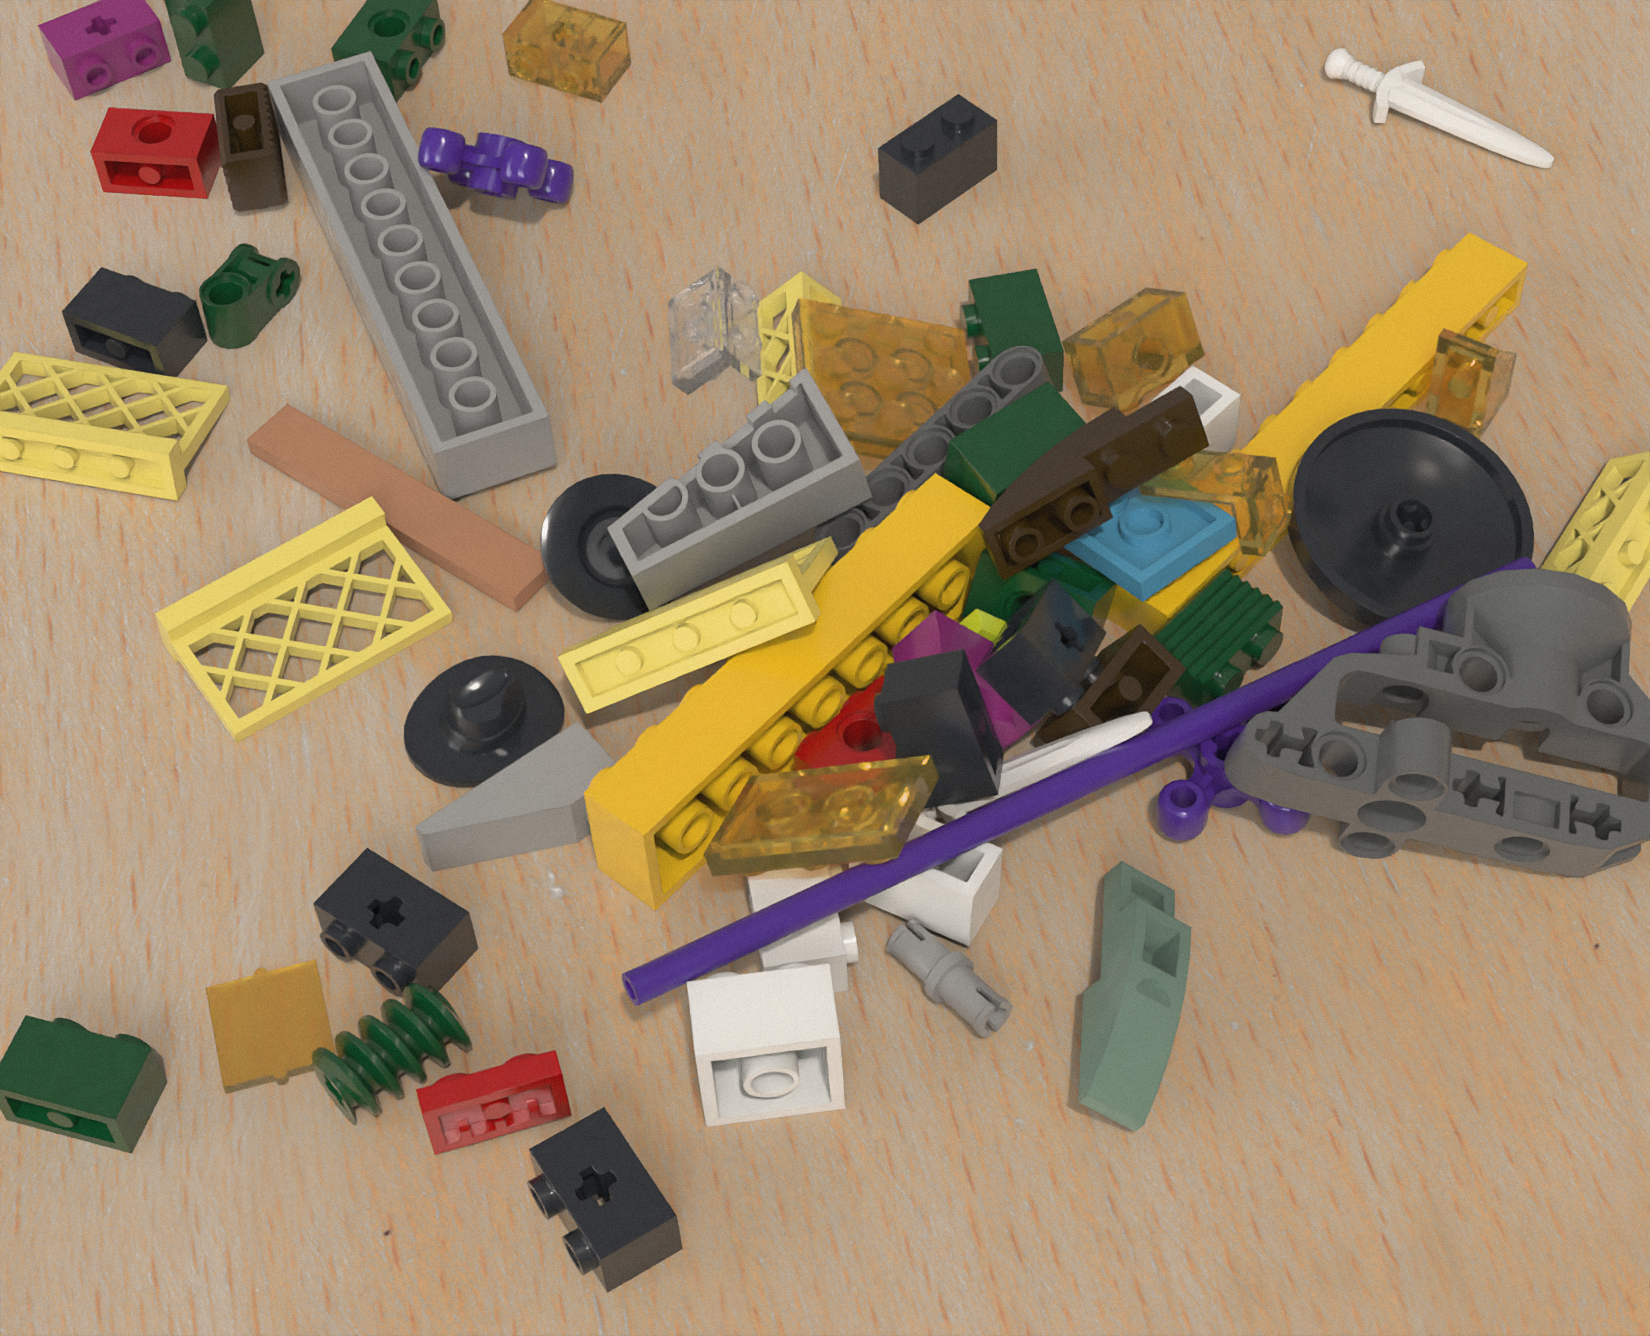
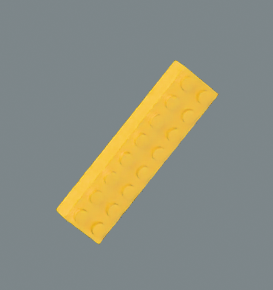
(682, 776)

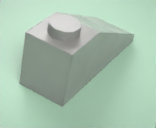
(521, 808)

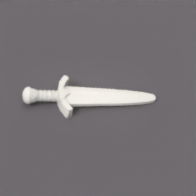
(1404, 92)
(1048, 759)

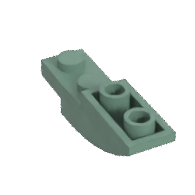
(1137, 1001)

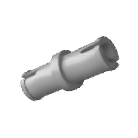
(949, 977)

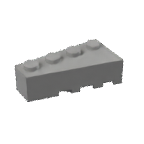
(743, 496)

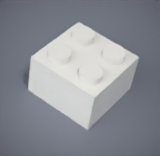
(766, 1043)

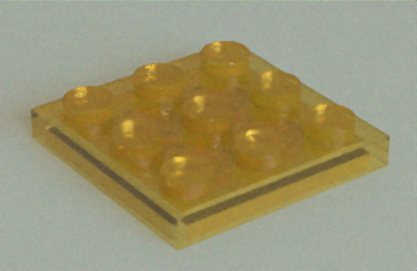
(878, 370)

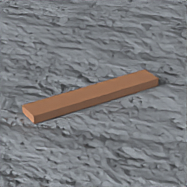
(413, 511)

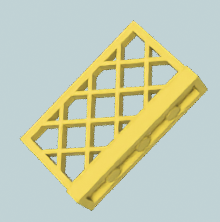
(88, 449)
(269, 585)
(698, 628)

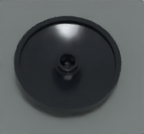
(1402, 511)

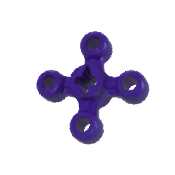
(496, 165)
(1185, 804)

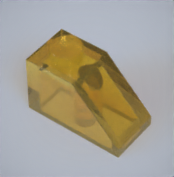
(1469, 381)

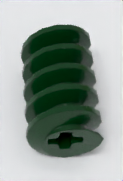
(389, 1049)

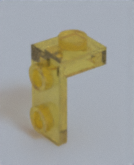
(1235, 479)

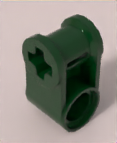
(246, 295)

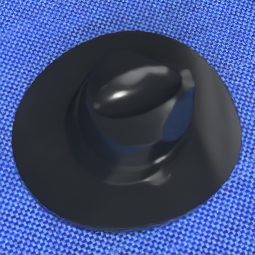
(581, 551)
(480, 719)

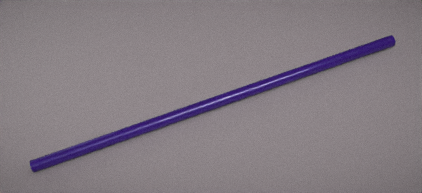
(1015, 809)

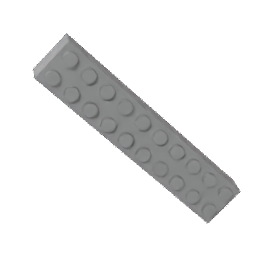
(412, 278)

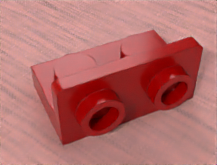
(494, 1101)

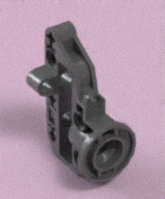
(1538, 657)

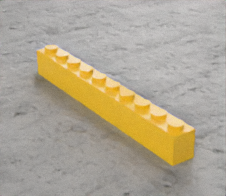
(1385, 368)

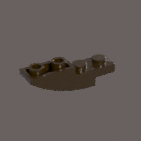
(1078, 478)

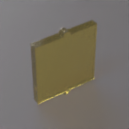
(269, 1025)

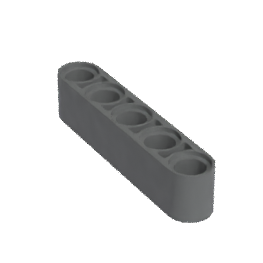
(925, 451)

